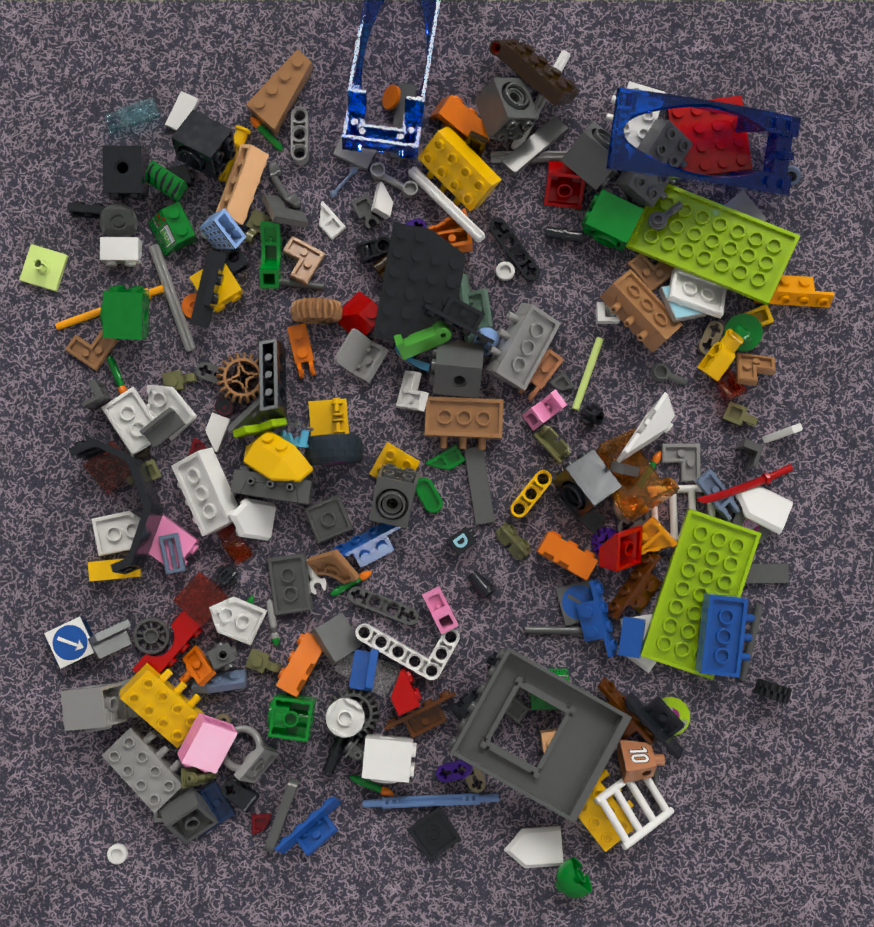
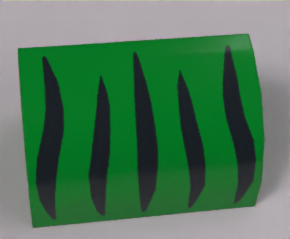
(165, 181)

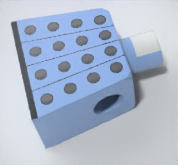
(222, 231)

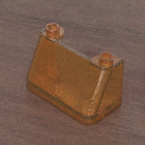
(637, 493)

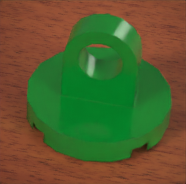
(748, 328)

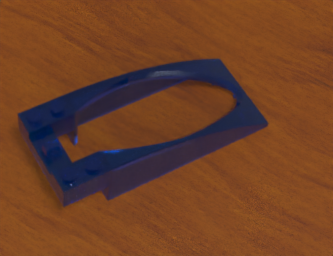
(778, 127)
(383, 138)

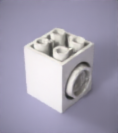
(388, 758)

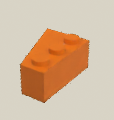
(567, 555)
(300, 664)

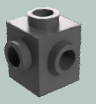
(223, 663)

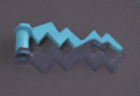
(295, 425)

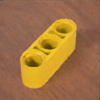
(537, 487)

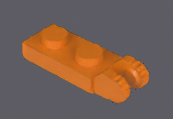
(301, 348)

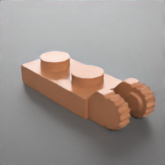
(544, 371)

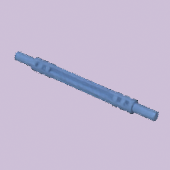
(430, 800)

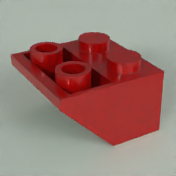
(404, 694)

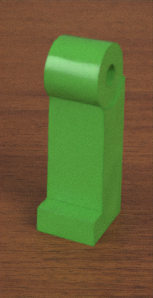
(423, 340)

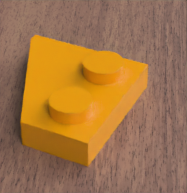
(655, 536)

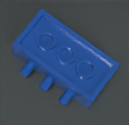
(722, 635)

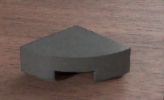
(561, 382)

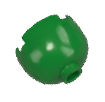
(572, 879)

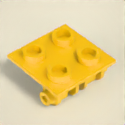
(328, 417)
(395, 456)

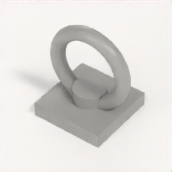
(256, 761)

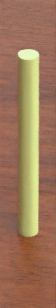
(587, 373)

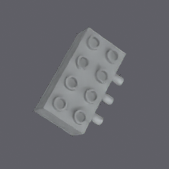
(522, 345)
(145, 767)

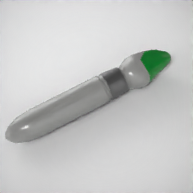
(272, 623)

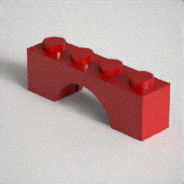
(184, 630)

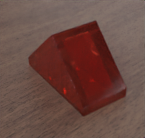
(728, 386)
(235, 545)

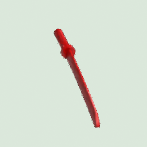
(766, 478)

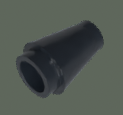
(481, 585)

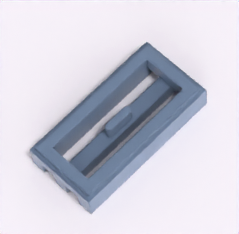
(179, 550)

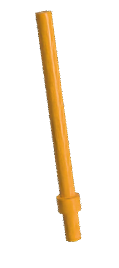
(96, 312)

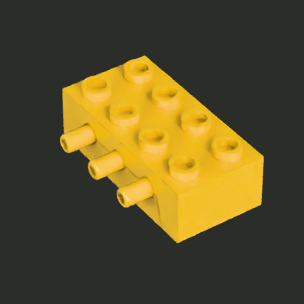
(458, 169)
(161, 703)
(596, 820)

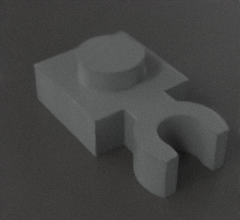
(363, 210)

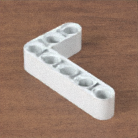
(409, 652)

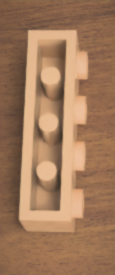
(243, 182)

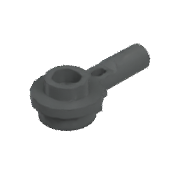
(658, 219)
(660, 372)

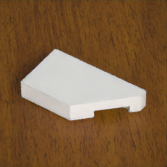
(382, 202)
(329, 222)
(216, 430)
(782, 433)

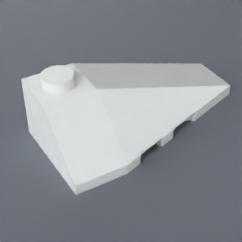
(652, 426)

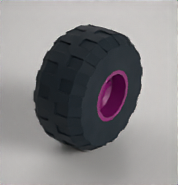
(334, 449)

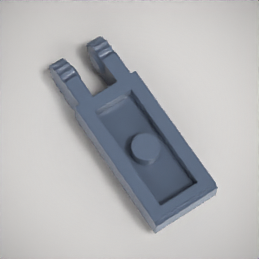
(710, 484)
(222, 682)

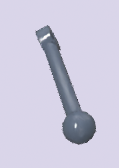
(354, 170)

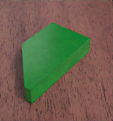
(448, 459)

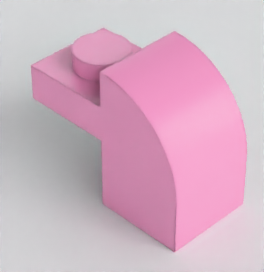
(544, 410)
(440, 610)

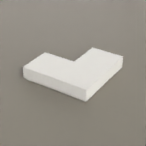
(184, 105)
(408, 396)

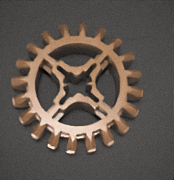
(316, 310)
(233, 380)

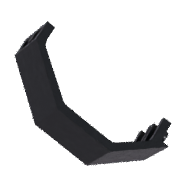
(151, 503)

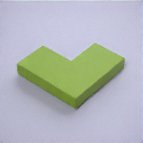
(258, 429)

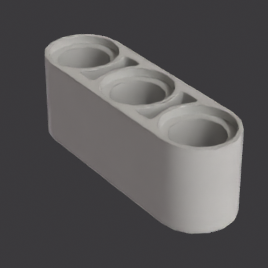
(300, 127)

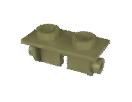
(558, 450)
(519, 547)
(193, 776)

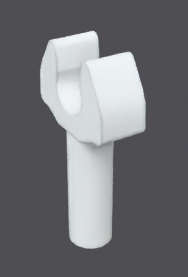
(314, 579)

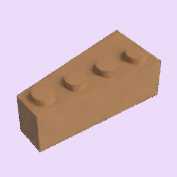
(280, 92)

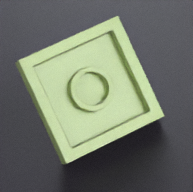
(43, 267)

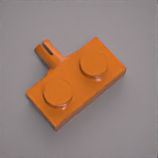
(197, 667)

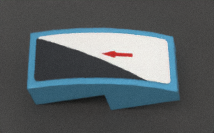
(422, 366)

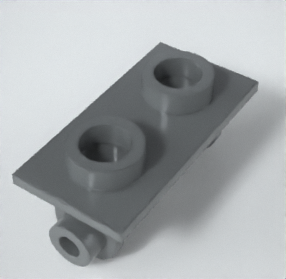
(354, 749)

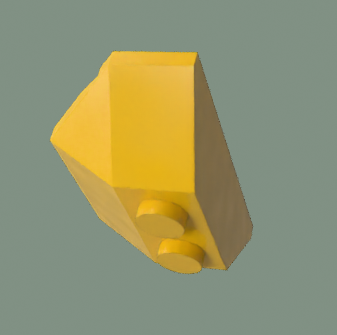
(276, 458)

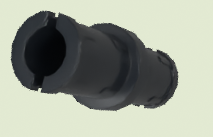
(564, 234)
(335, 754)

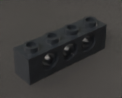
(272, 379)

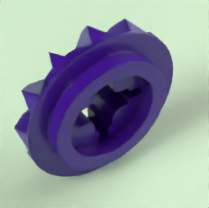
(600, 536)

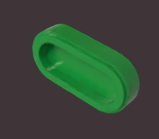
(429, 495)

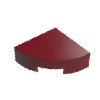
(196, 446)
(260, 822)

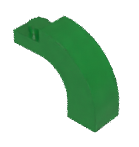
(271, 255)

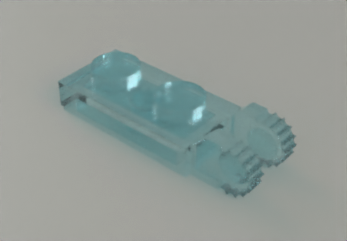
(133, 114)

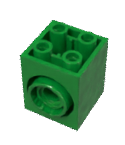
(611, 220)
(125, 312)
(291, 716)

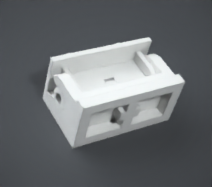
(120, 251)

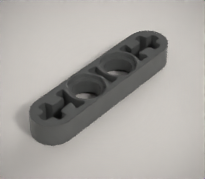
(382, 608)
(281, 815)

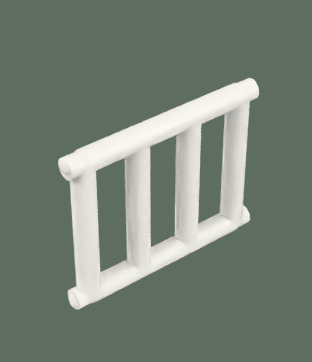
(690, 489)
(640, 831)

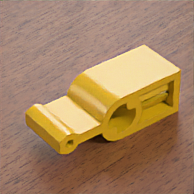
(721, 355)
(102, 571)

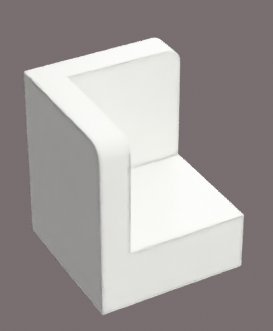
(604, 315)

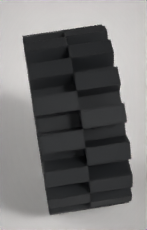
(772, 690)

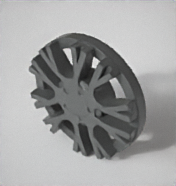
(151, 635)

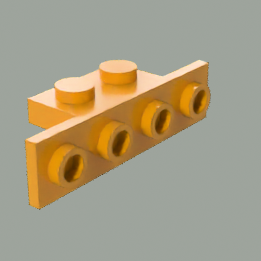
(800, 292)

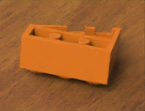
(458, 117)
(454, 234)

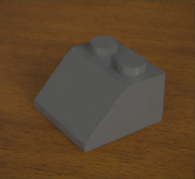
(188, 816)

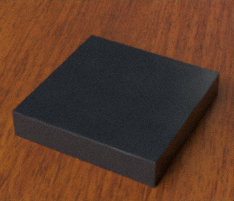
(434, 833)

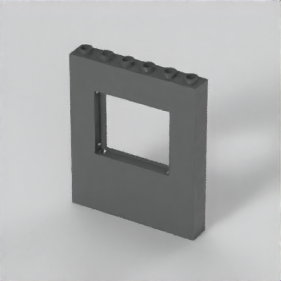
(575, 752)

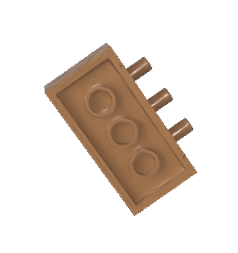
(640, 310)
(464, 420)

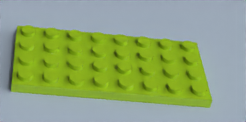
(716, 244)
(708, 559)

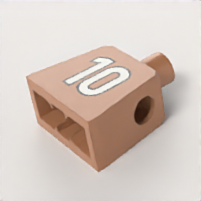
(637, 760)

